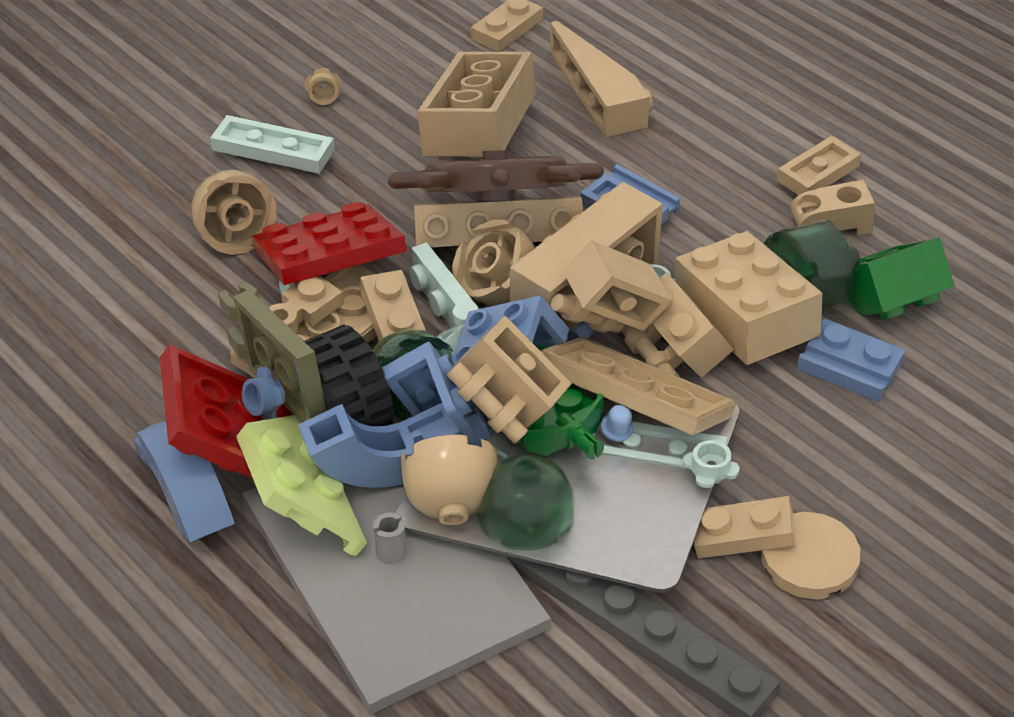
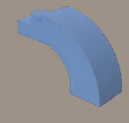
(366, 453)
(187, 484)

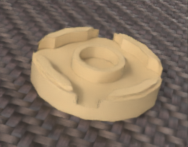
(820, 562)

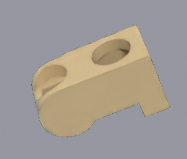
(845, 204)

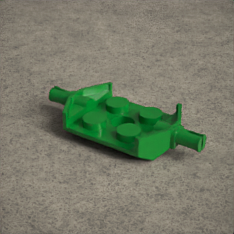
(567, 424)

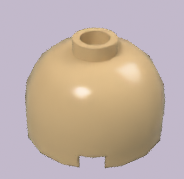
(231, 210)
(486, 261)
(448, 477)

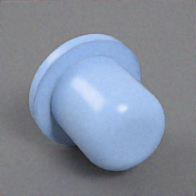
(617, 424)

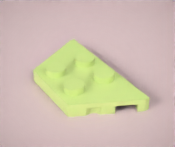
(294, 483)

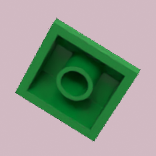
(900, 277)

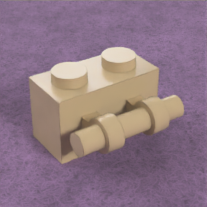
(611, 291)
(687, 331)
(508, 379)

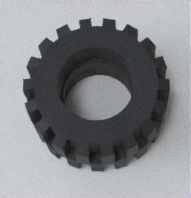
(352, 376)

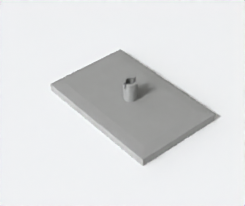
(406, 603)

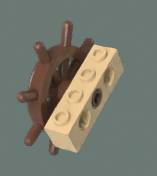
(496, 181)

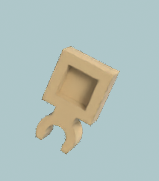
(308, 302)

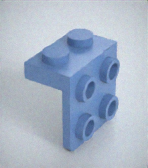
(530, 315)
(422, 383)

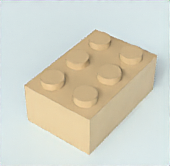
(751, 296)

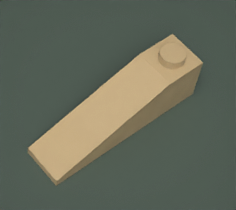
(604, 86)

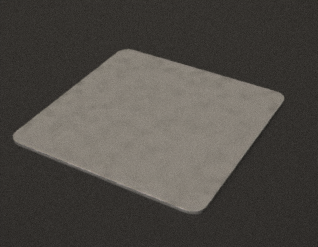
(629, 515)

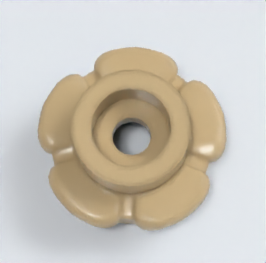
(319, 95)

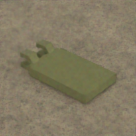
(274, 345)

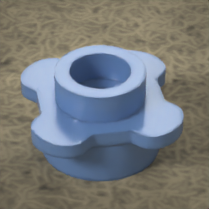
(263, 394)

